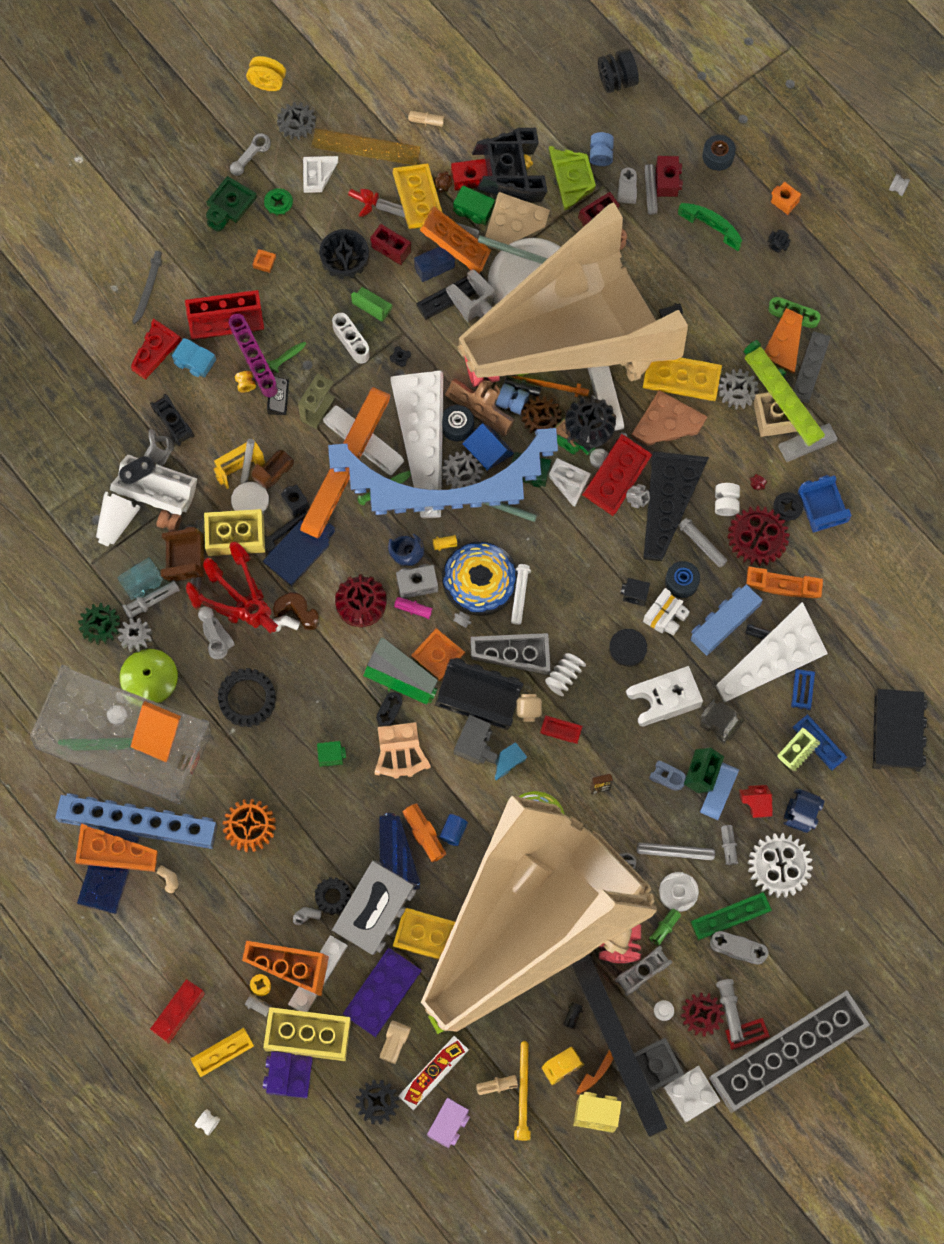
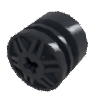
(618, 70)

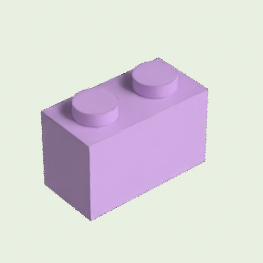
(448, 1123)

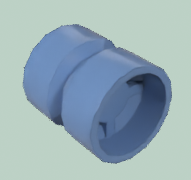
(601, 149)
(512, 399)

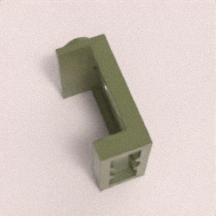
(317, 403)

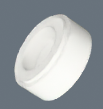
(597, 457)

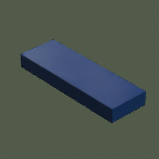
(827, 750)

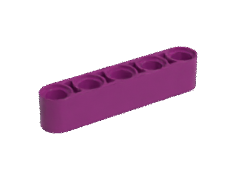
(255, 363)

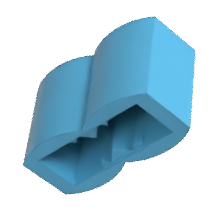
(194, 358)

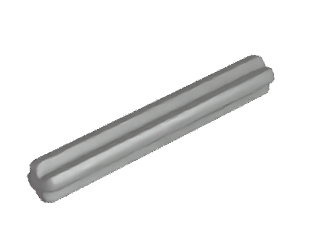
(675, 851)

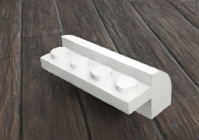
(161, 489)

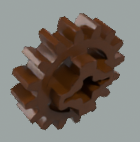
(540, 408)

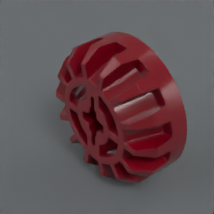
(365, 615)

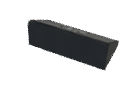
(278, 404)

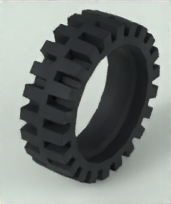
(246, 720)

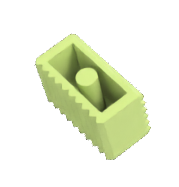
(798, 749)

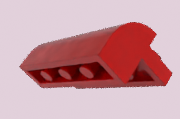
(211, 315)

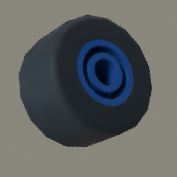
(681, 586)

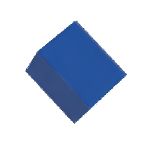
(487, 447)

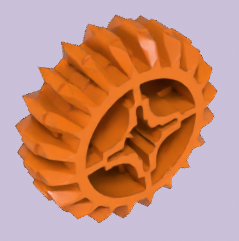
(240, 824)

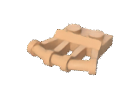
(400, 738)

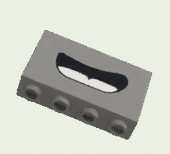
(374, 908)

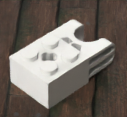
(662, 699)

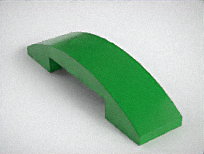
(712, 219)

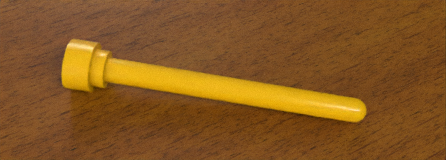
(522, 1131)

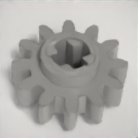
(133, 641)

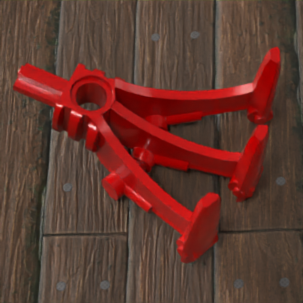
(246, 604)

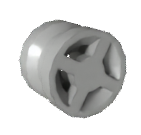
(899, 184)

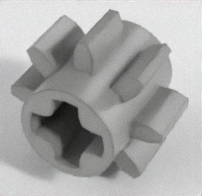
(638, 496)

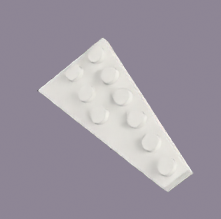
(780, 652)

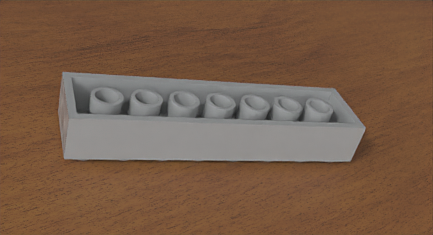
(789, 1051)

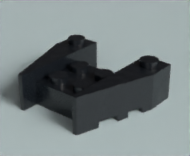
(507, 165)

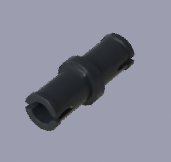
(523, 385)

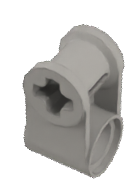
(627, 188)
(221, 633)

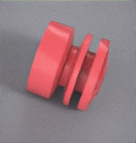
(630, 955)

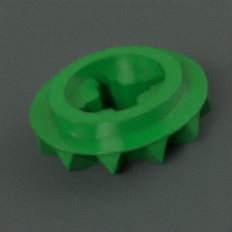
(278, 194)

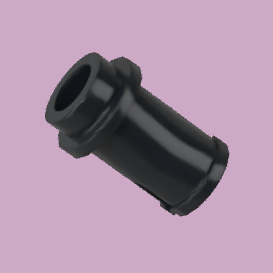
(668, 310)
(573, 1015)

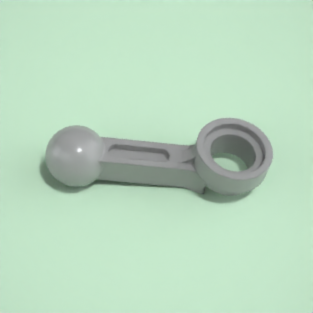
(237, 167)
(206, 614)

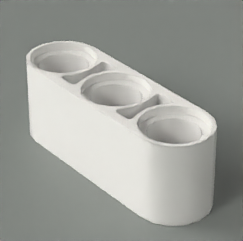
(354, 345)

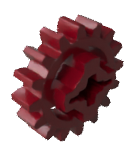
(706, 1023)

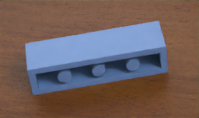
(726, 619)

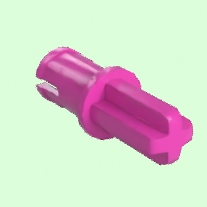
(413, 607)

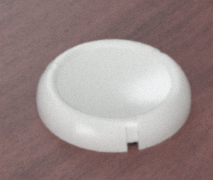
(510, 270)

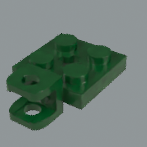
(222, 210)

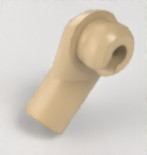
(170, 877)

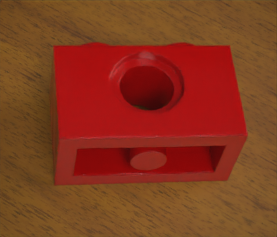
(461, 170)

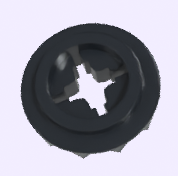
(785, 499)

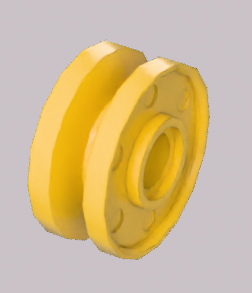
(266, 73)

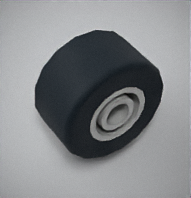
(459, 429)

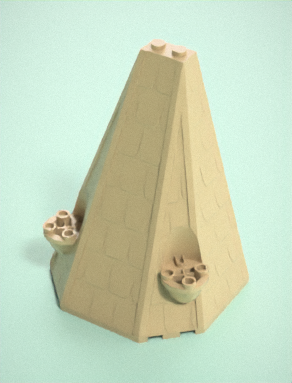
(575, 314)
(533, 909)

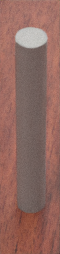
(247, 461)

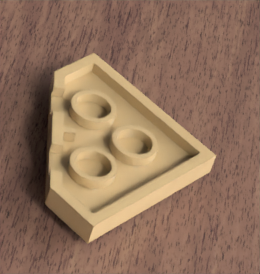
(514, 219)

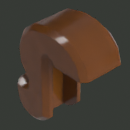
(273, 469)
(299, 606)

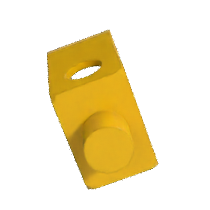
(562, 1065)

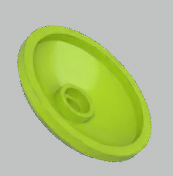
(158, 683)

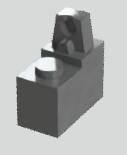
(472, 742)

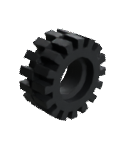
(332, 908)

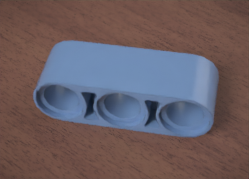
(717, 798)

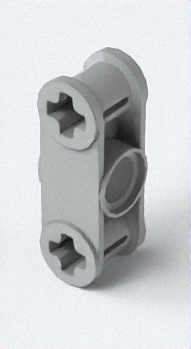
(739, 947)
(632, 979)

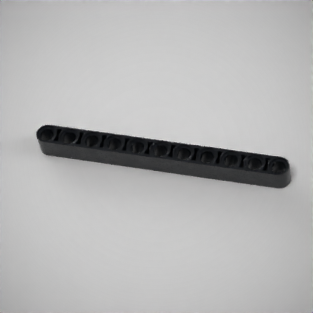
(619, 1046)

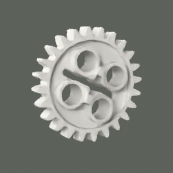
(762, 867)

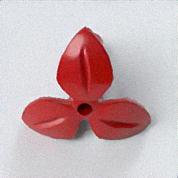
(366, 196)

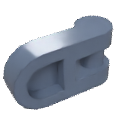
(674, 780)

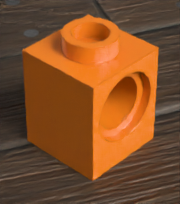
(783, 204)

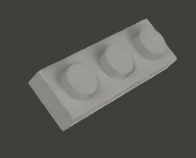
(797, 447)

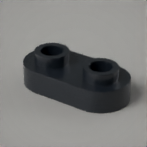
(136, 470)

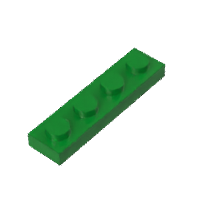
(730, 916)

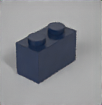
(433, 263)

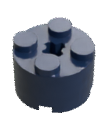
(803, 810)

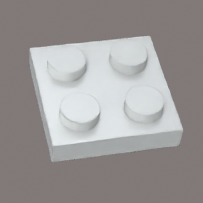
(691, 1094)

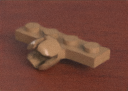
(481, 404)

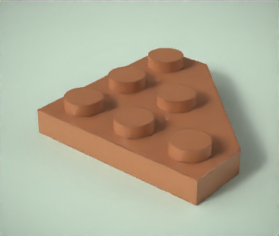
(667, 420)

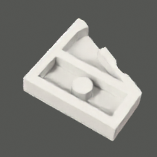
(317, 172)
(569, 480)

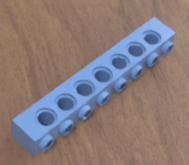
(69, 803)

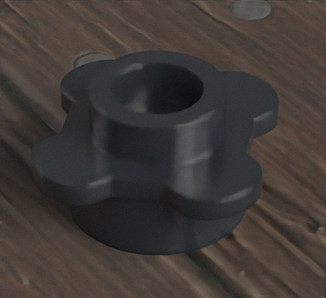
(400, 361)

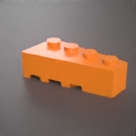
(296, 966)

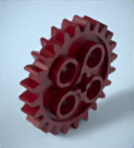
(742, 528)

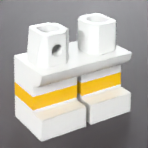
(664, 611)

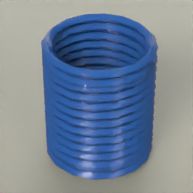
(453, 830)

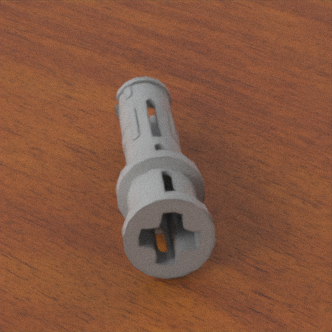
(140, 602)
(729, 1002)

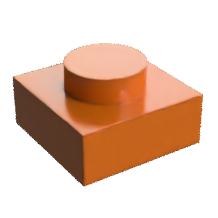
(264, 261)

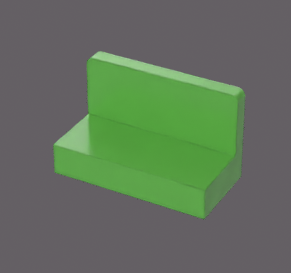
(371, 303)

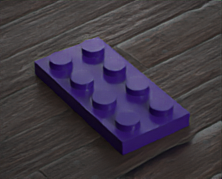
(382, 992)

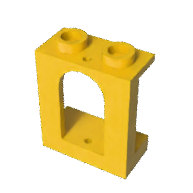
(223, 472)

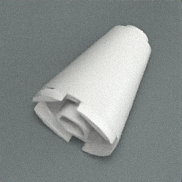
(114, 518)

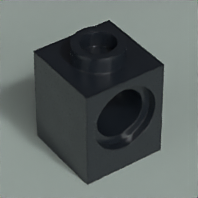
(297, 507)
(635, 591)

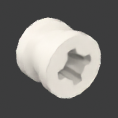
(207, 1122)

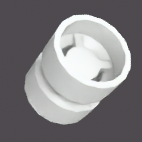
(727, 499)

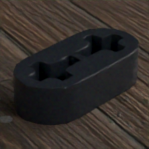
(385, 707)

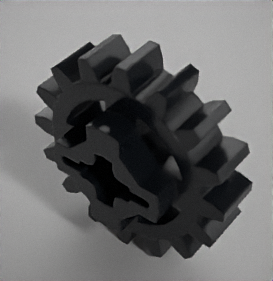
(383, 1094)

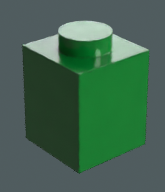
(330, 753)

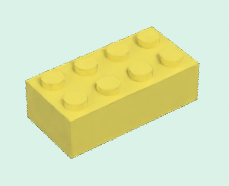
(307, 1034)

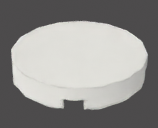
(250, 497)
(678, 891)

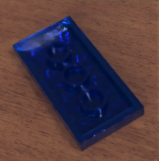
(105, 885)

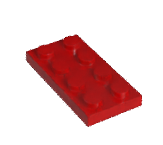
(617, 474)

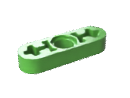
(791, 305)

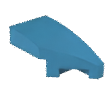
(508, 760)

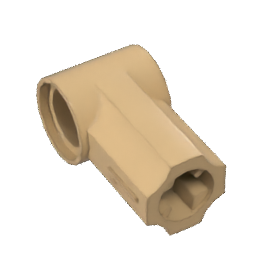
(396, 1037)

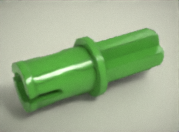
(665, 926)

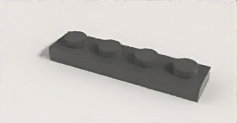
(811, 366)

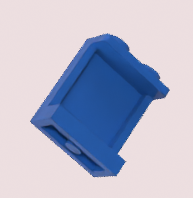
(823, 503)

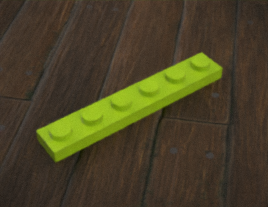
(784, 396)

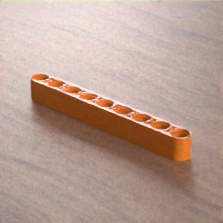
(336, 481)

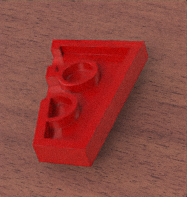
(157, 346)

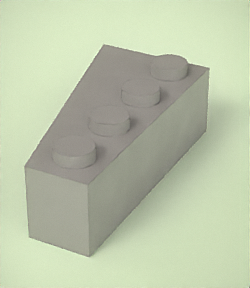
(521, 651)

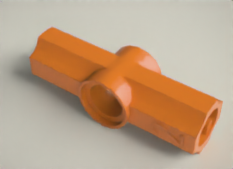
(424, 833)

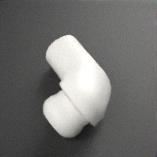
(286, 621)

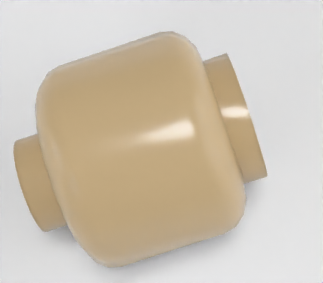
(529, 707)

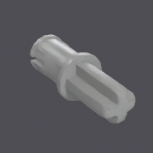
(729, 845)

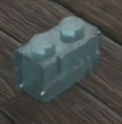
(140, 578)

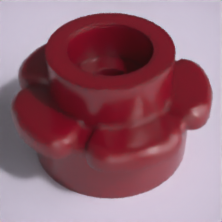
(758, 482)

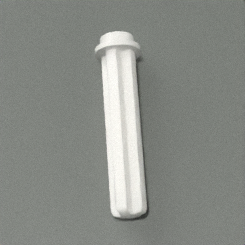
(523, 571)

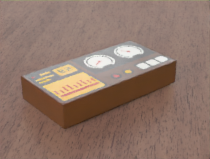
(601, 783)

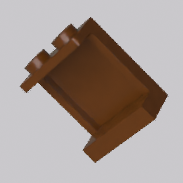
(183, 554)

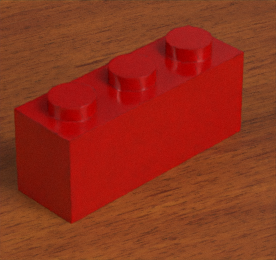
(177, 1011)

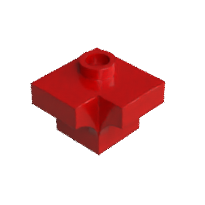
(759, 800)

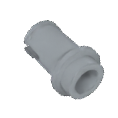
(258, 1005)

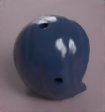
(402, 546)

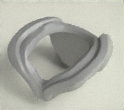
(160, 456)

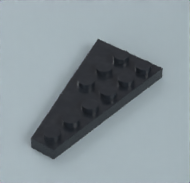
(670, 491)

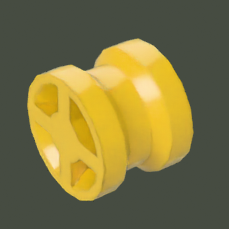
(245, 381)
(262, 988)

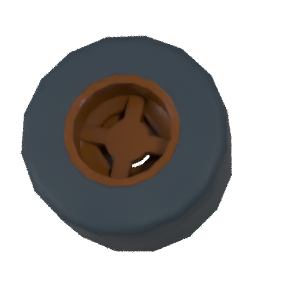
(718, 152)

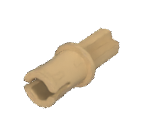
(426, 118)
(497, 1084)

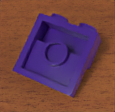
(288, 1075)

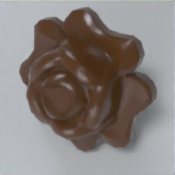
(443, 182)

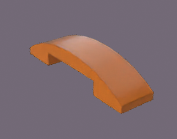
(783, 584)
(589, 1081)

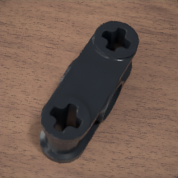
(179, 429)

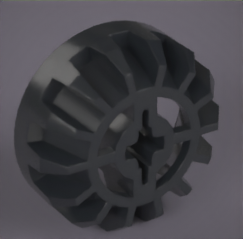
(346, 241)
(590, 435)

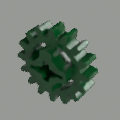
(92, 625)

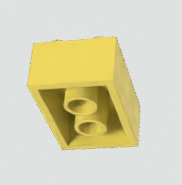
(234, 526)
(597, 1112)

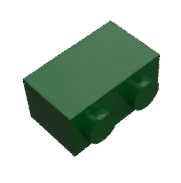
(473, 205)

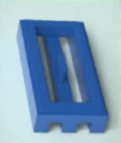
(801, 705)

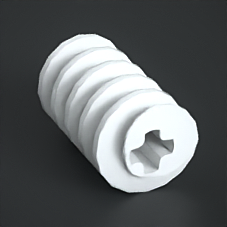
(564, 672)

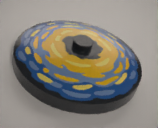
(479, 578)

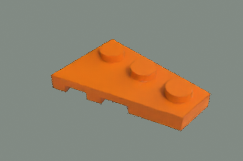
(785, 341)

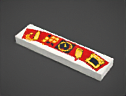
(433, 1073)

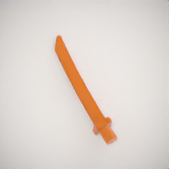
(578, 390)

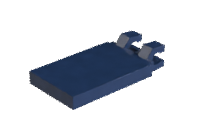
(297, 553)

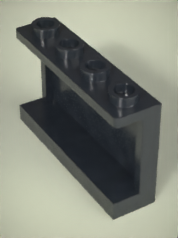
(479, 693)
(899, 729)

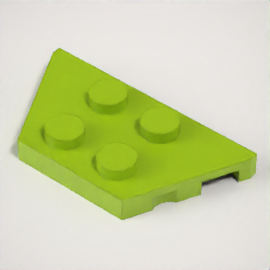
(572, 175)

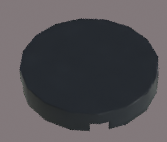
(628, 647)

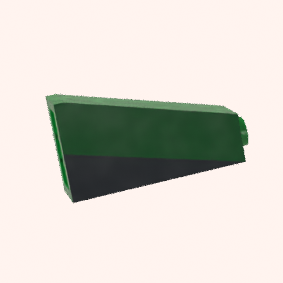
(400, 673)

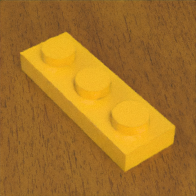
(222, 1052)

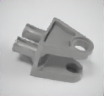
(479, 307)

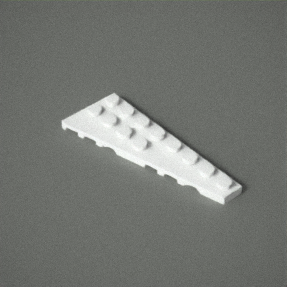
(420, 417)

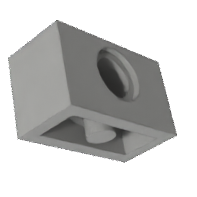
(410, 589)

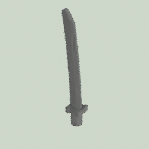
(155, 263)

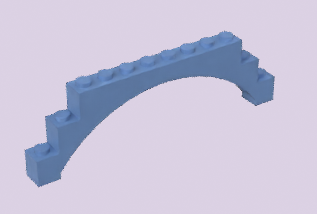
(391, 495)

